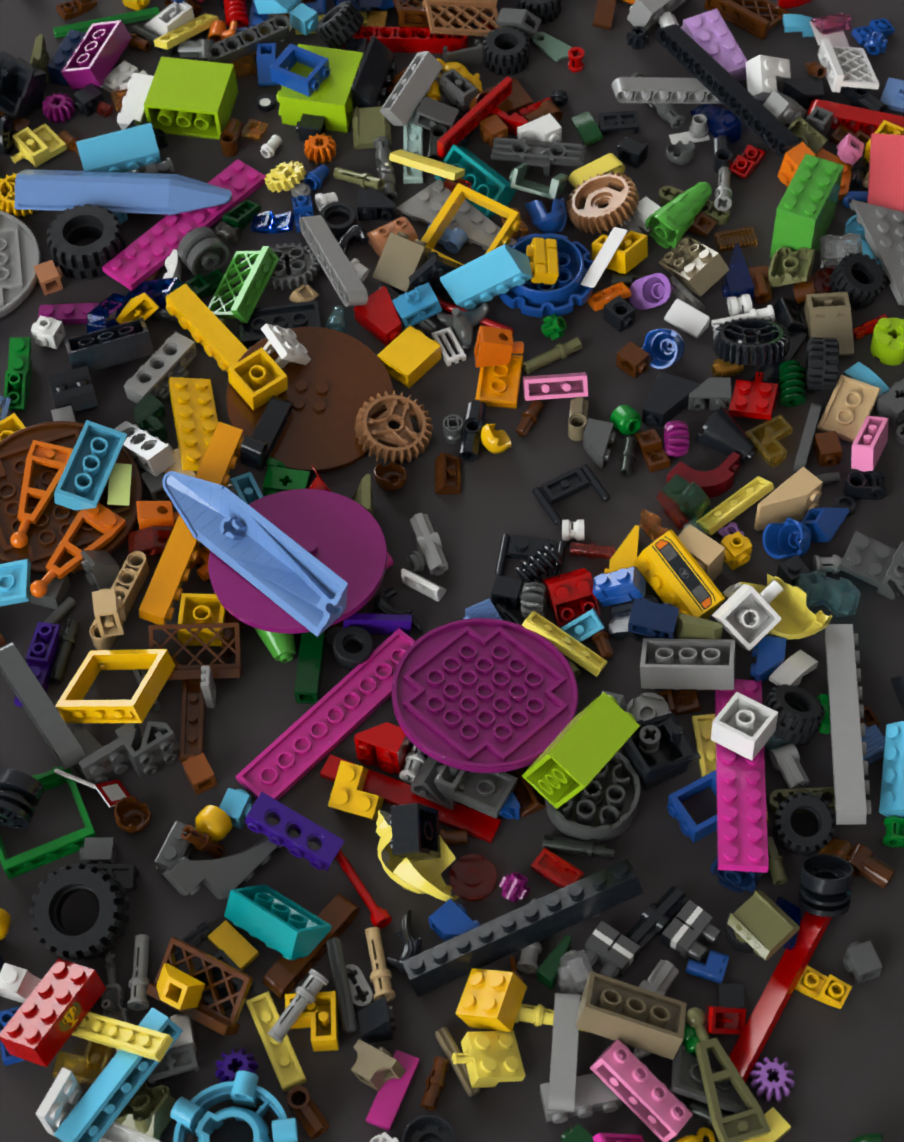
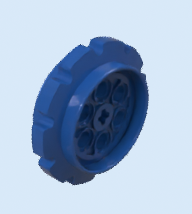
(559, 298)

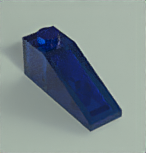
(720, 121)
(738, 277)
(157, 289)
(106, 312)

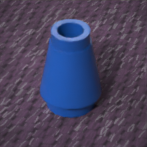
(316, 177)

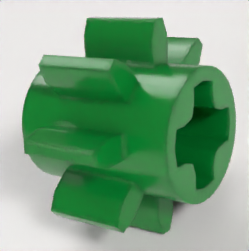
(553, 326)

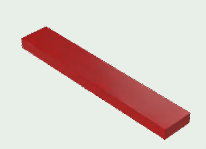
(474, 116)

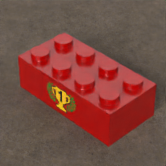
(52, 1012)

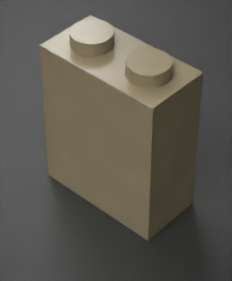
(400, 260)

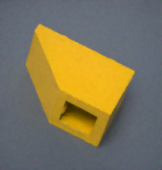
(179, 988)

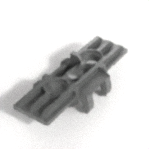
(538, 153)

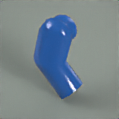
(854, 195)

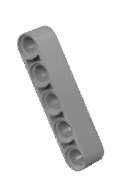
(564, 1053)

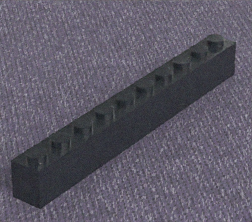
(522, 927)

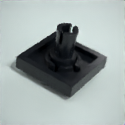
(432, 271)

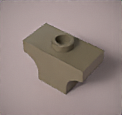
(375, 1065)

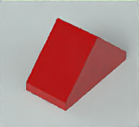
(725, 1020)

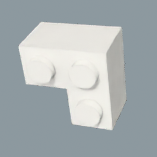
(764, 74)

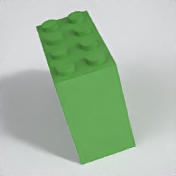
(807, 205)

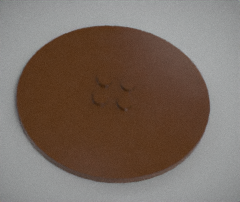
(325, 400)
(55, 519)

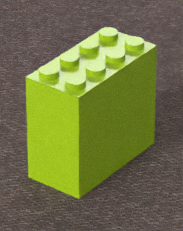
(191, 97)
(332, 97)
(581, 750)

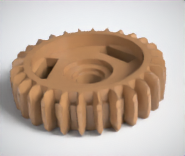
(604, 189)
(404, 439)

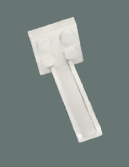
(64, 1097)

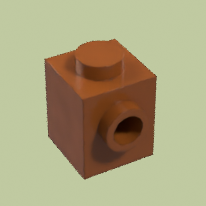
(492, 128)

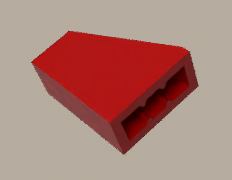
(379, 316)

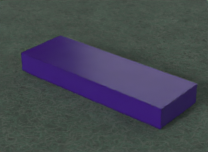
(380, 622)

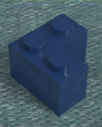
(653, 619)

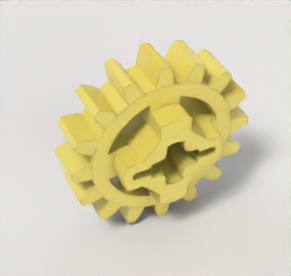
(285, 176)

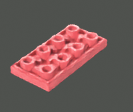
(886, 171)

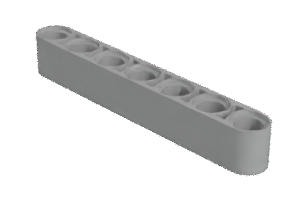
(662, 90)
(333, 261)

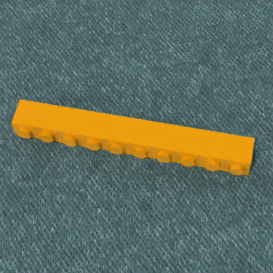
(181, 546)

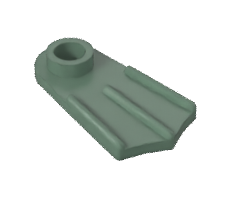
(551, 46)

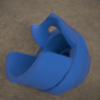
(546, 221)
(659, 347)
(787, 539)

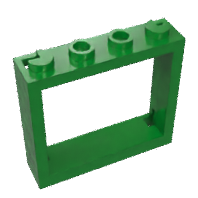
(57, 848)

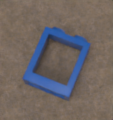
(281, 75)
(677, 810)

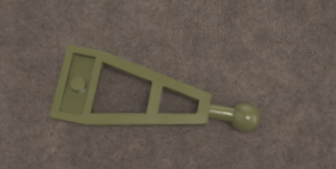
(739, 1126)

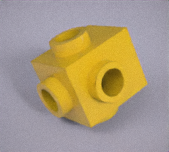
(737, 550)

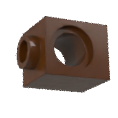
(632, 360)
(827, 448)

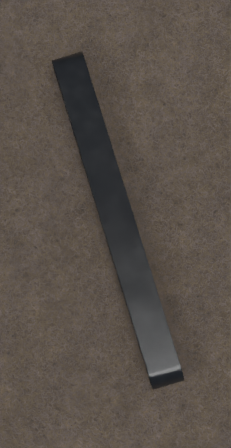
(727, 89)

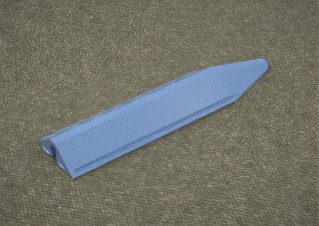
(115, 191)
(259, 551)

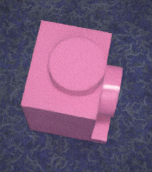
(847, 152)

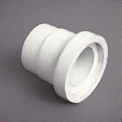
(322, 200)
(360, 269)

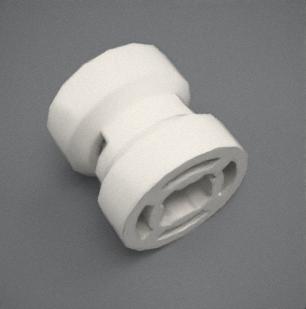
(739, 304)
(573, 530)

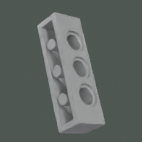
(155, 373)
(147, 450)

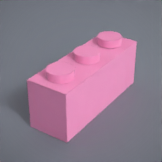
(555, 386)
(869, 443)

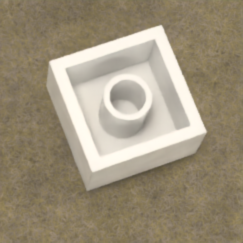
(744, 726)

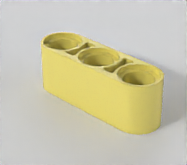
(603, 164)

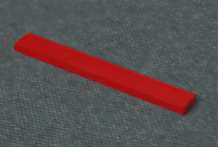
(399, 793)
(777, 994)

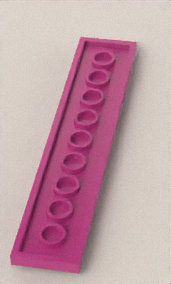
(154, 246)
(326, 722)
(741, 797)

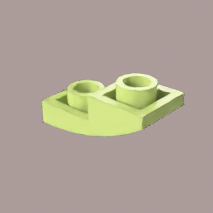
(120, 485)

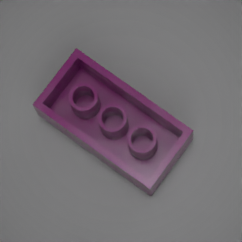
(96, 54)

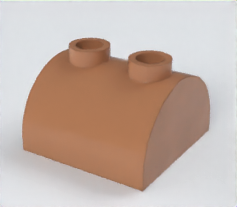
(379, 236)

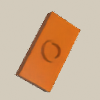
(604, 296)

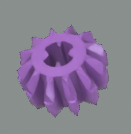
(770, 1089)

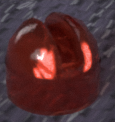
(104, 109)

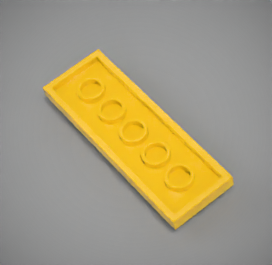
(193, 418)

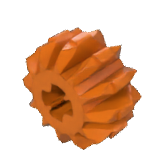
(320, 148)

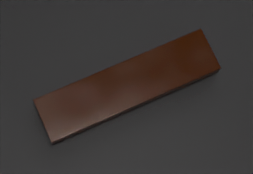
(192, 719)

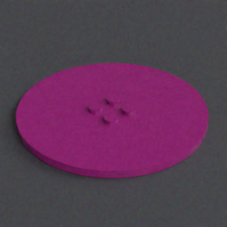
(332, 531)
(483, 694)

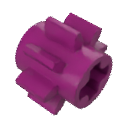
(514, 887)

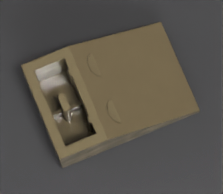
(694, 265)
(830, 317)

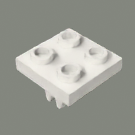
(285, 344)

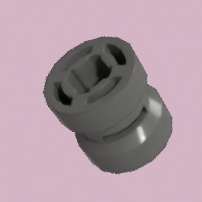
(453, 429)

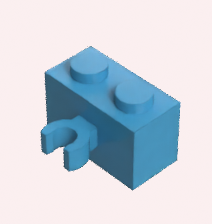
(417, 305)

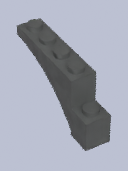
(219, 874)

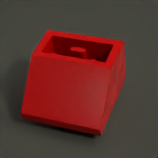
(570, 595)
(383, 747)

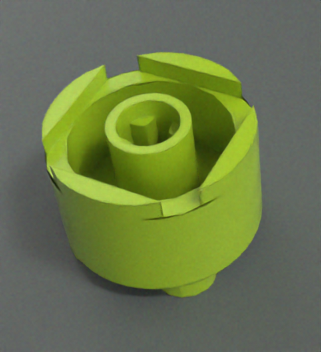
(888, 341)

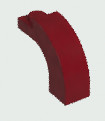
(711, 482)

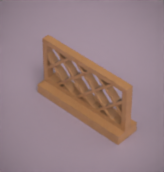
(478, 7)

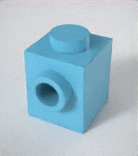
(303, 19)
(237, 806)

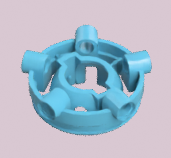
(243, 1091)

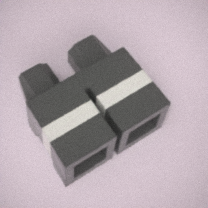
(687, 931)
(611, 950)

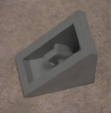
(55, 595)

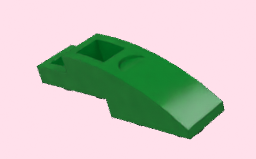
(19, 372)

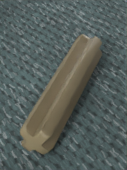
(450, 1047)

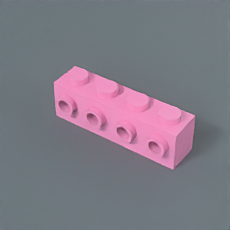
(641, 1091)

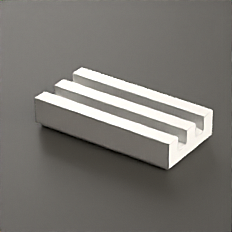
(454, 358)

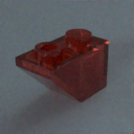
(150, 540)

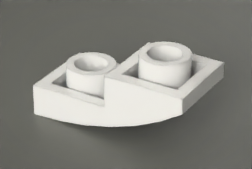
(173, 266)
(793, 669)

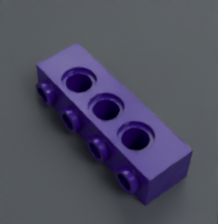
(290, 820)

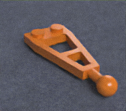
(45, 455)
(101, 519)

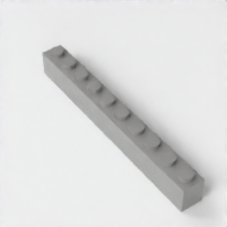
(845, 725)

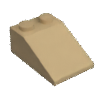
(789, 500)

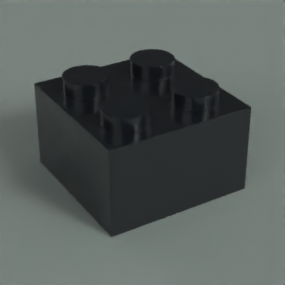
(415, 832)

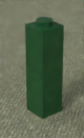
(310, 668)

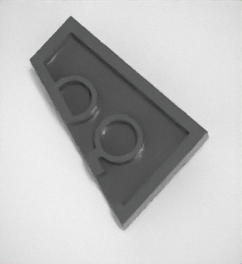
(688, 1082)

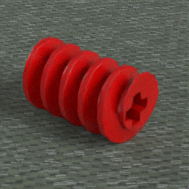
(236, 11)

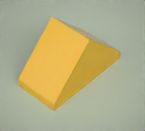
(137, 308)

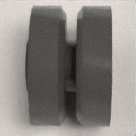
(203, 251)

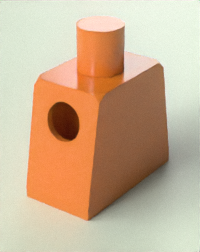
(495, 347)
(155, 514)

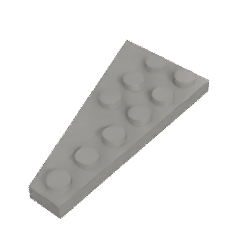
(428, 203)
(886, 239)

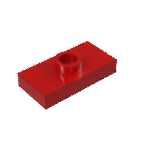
(556, 869)

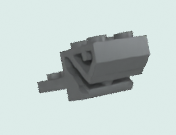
(875, 564)
(131, 748)
(451, 785)

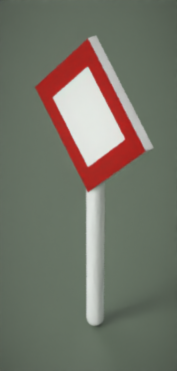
(110, 791)

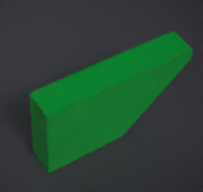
(825, 724)

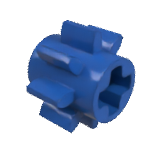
(876, 43)

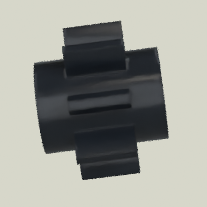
(638, 37)

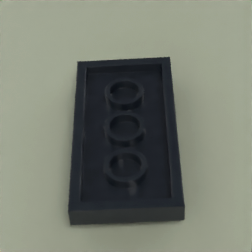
(286, 316)

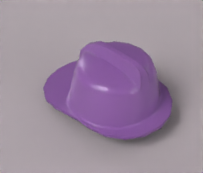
(650, 291)

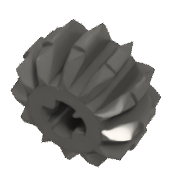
(533, 599)

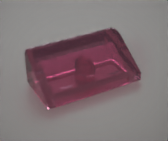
(832, 23)

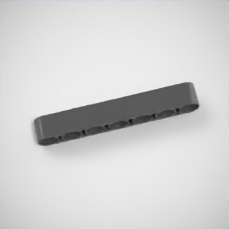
(40, 707)

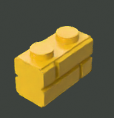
(543, 260)

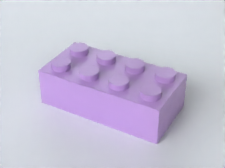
(716, 39)

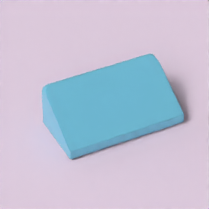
(584, 625)

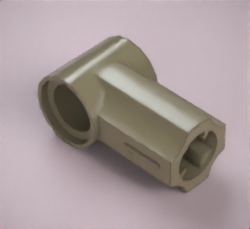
(577, 418)

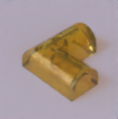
(766, 439)
(86, 1067)

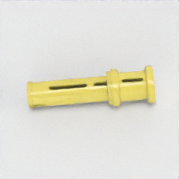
(536, 1014)

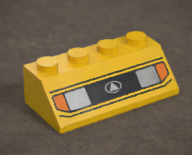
(678, 577)

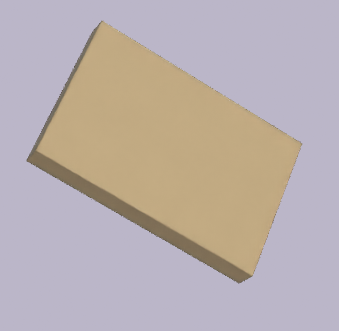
(848, 408)

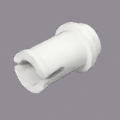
(269, 148)

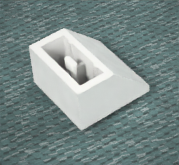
(170, 18)

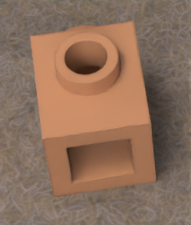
(49, 277)

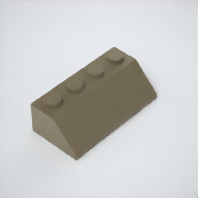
(632, 1015)

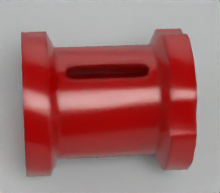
(576, 59)

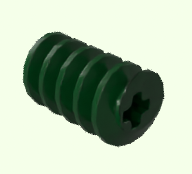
(792, 384)

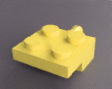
(37, 145)
(490, 1058)

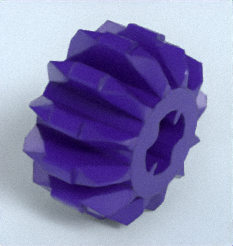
(229, 1062)

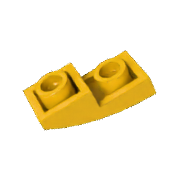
(823, 988)

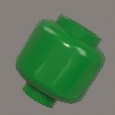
(625, 420)

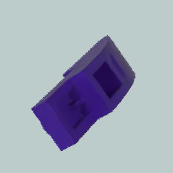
(42, 653)

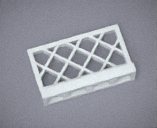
(836, 61)

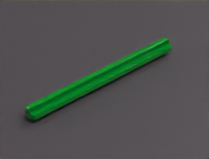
(126, 18)

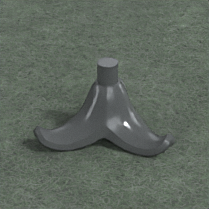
(464, 322)

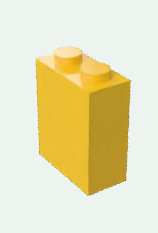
(410, 356)

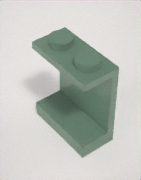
(553, 191)

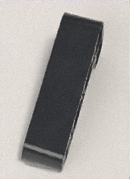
(258, 447)

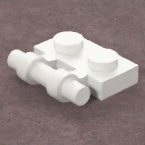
(119, 77)

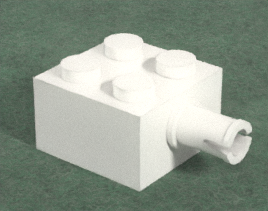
(748, 614)

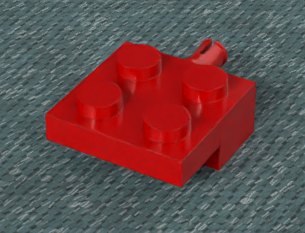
(754, 398)

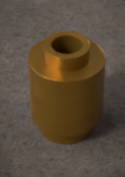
(724, 369)

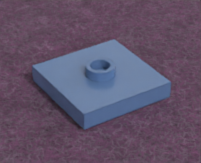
(894, 95)

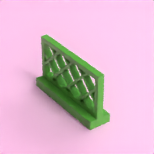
(250, 289)

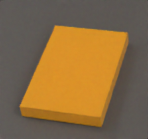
(500, 384)

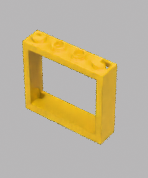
(452, 206)
(76, 710)

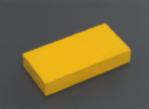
(234, 945)

